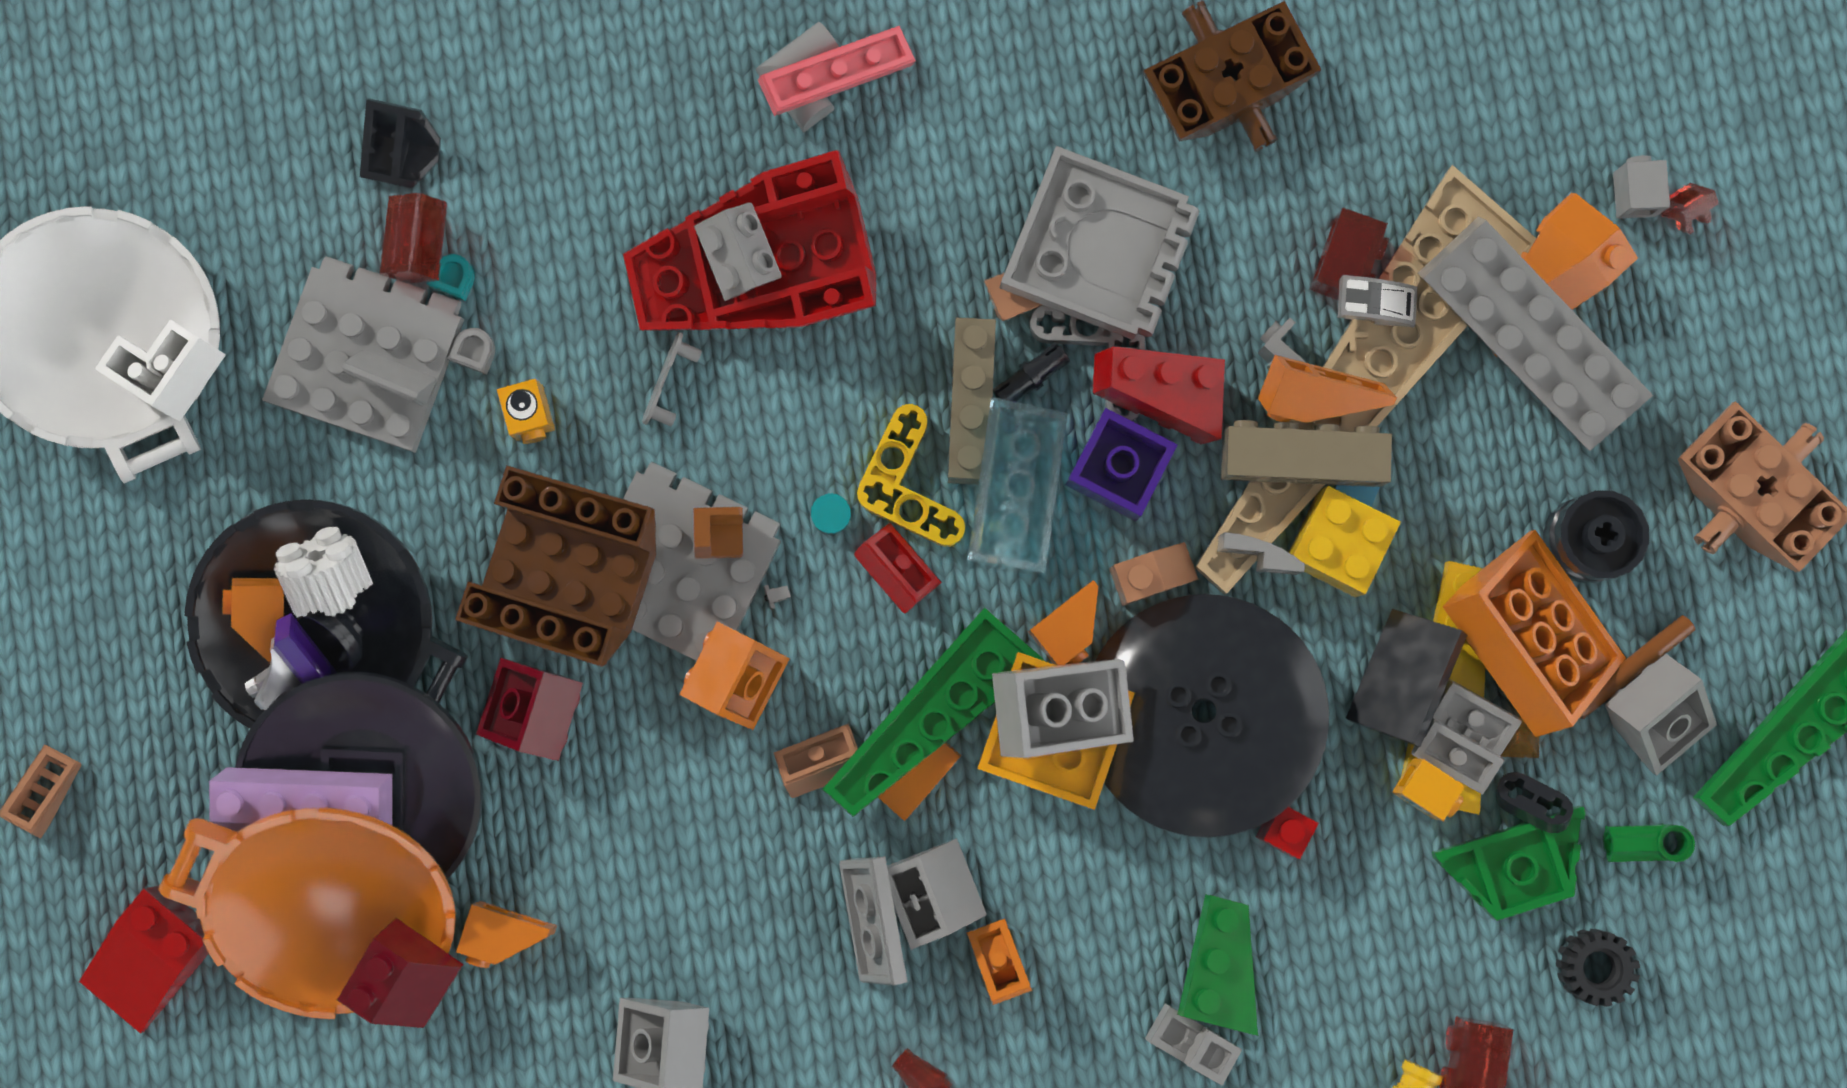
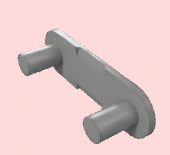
(658, 413)

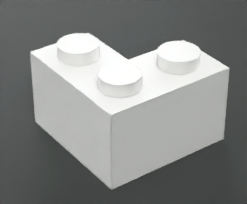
(167, 374)

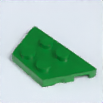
(1516, 867)

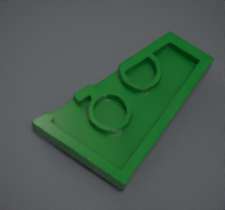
(1220, 969)

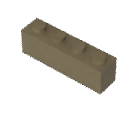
(970, 397)
(1306, 456)

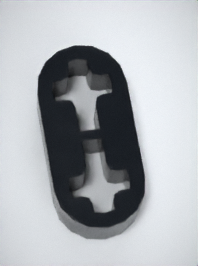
(1534, 802)

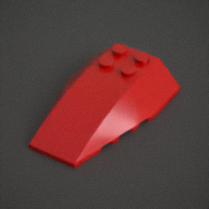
(813, 233)

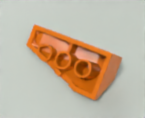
(1578, 251)

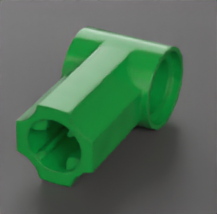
(1646, 843)

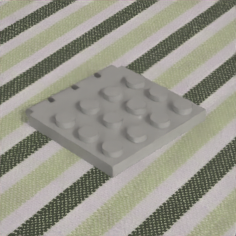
(1100, 245)
(348, 316)
(689, 593)

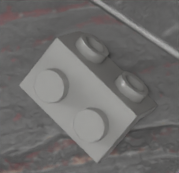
(737, 250)

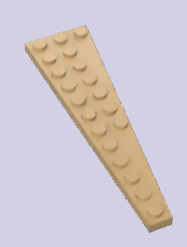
(1374, 352)

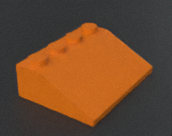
(1536, 635)

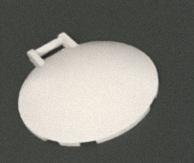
(64, 298)

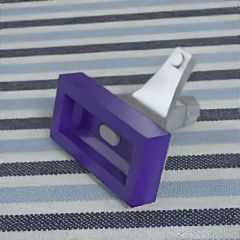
(292, 663)

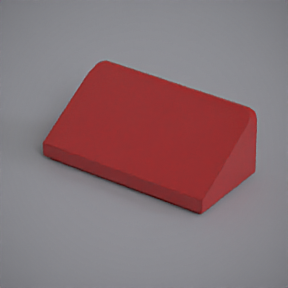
(897, 568)

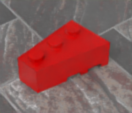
(1167, 387)

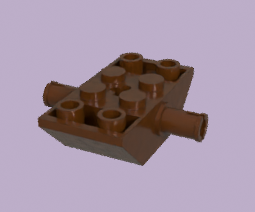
(1262, 55)

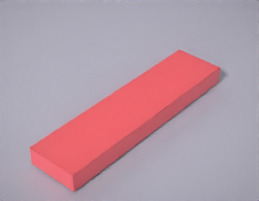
(836, 70)

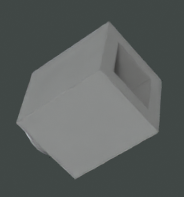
(1641, 188)

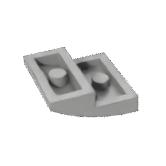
(1467, 737)

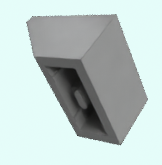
(934, 893)

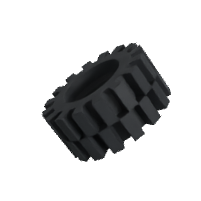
(1619, 978)

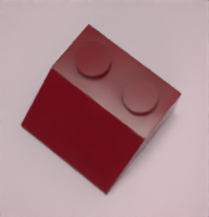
(529, 709)
(400, 978)

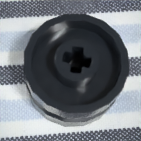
(1618, 542)

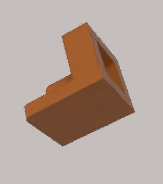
(718, 532)

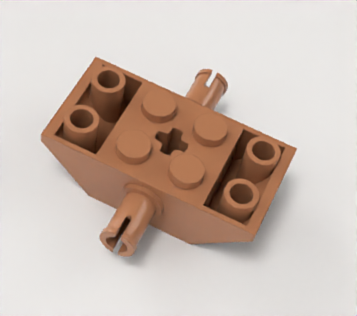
(1793, 509)

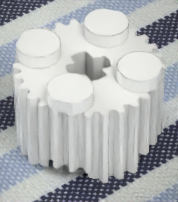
(322, 573)

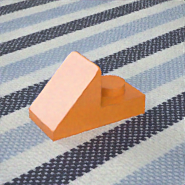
(999, 961)

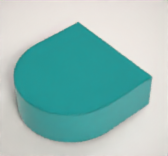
(455, 277)

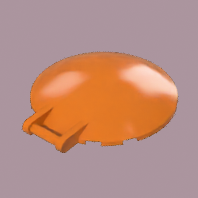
(304, 897)

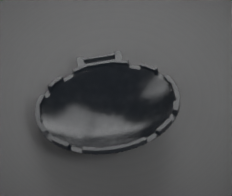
(390, 612)

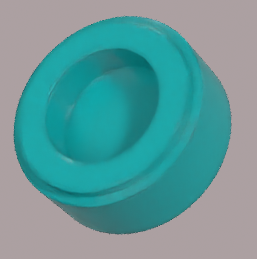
(831, 513)

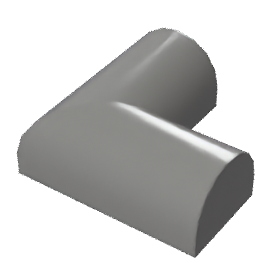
(808, 44)

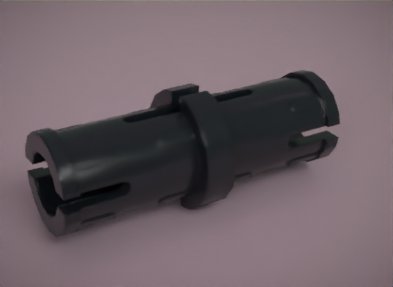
(1032, 374)

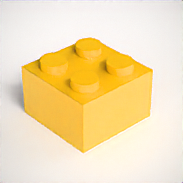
(1343, 541)

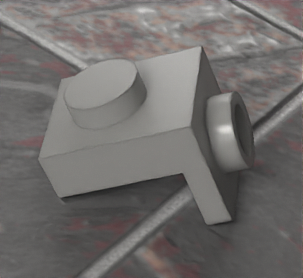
(1275, 345)

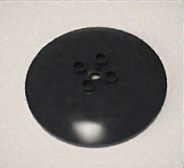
(381, 728)
(1265, 728)

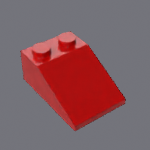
(146, 957)

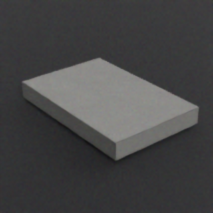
(873, 921)

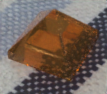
(1522, 744)

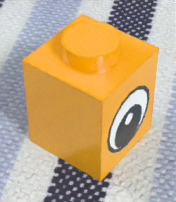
(526, 411)
(1429, 790)

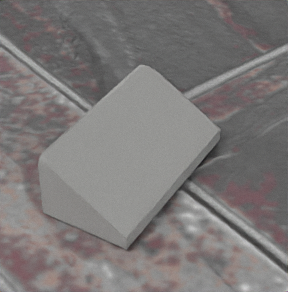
(390, 376)

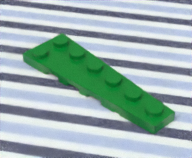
(931, 713)
(1786, 740)

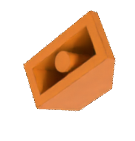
(254, 609)
(1068, 628)
(499, 933)

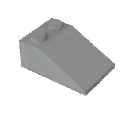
(1062, 708)

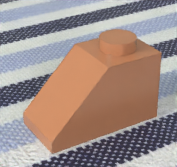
(1153, 573)

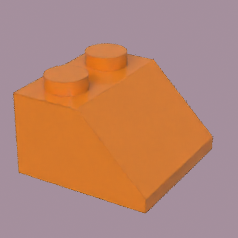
(734, 676)

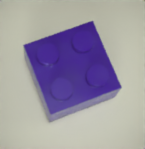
(1121, 464)

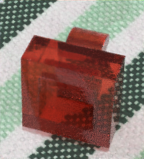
(1691, 203)

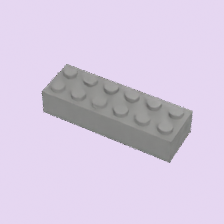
(1535, 333)

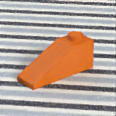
(1318, 393)

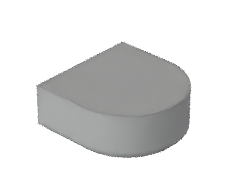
(473, 350)

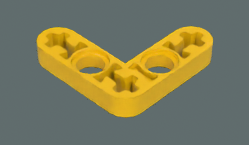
(892, 478)

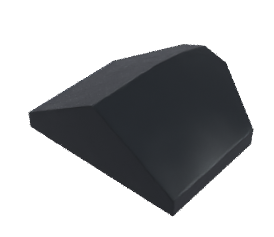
(397, 144)

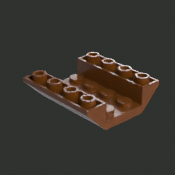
(564, 568)

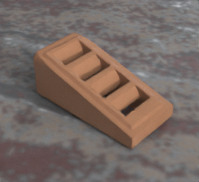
(48, 808)

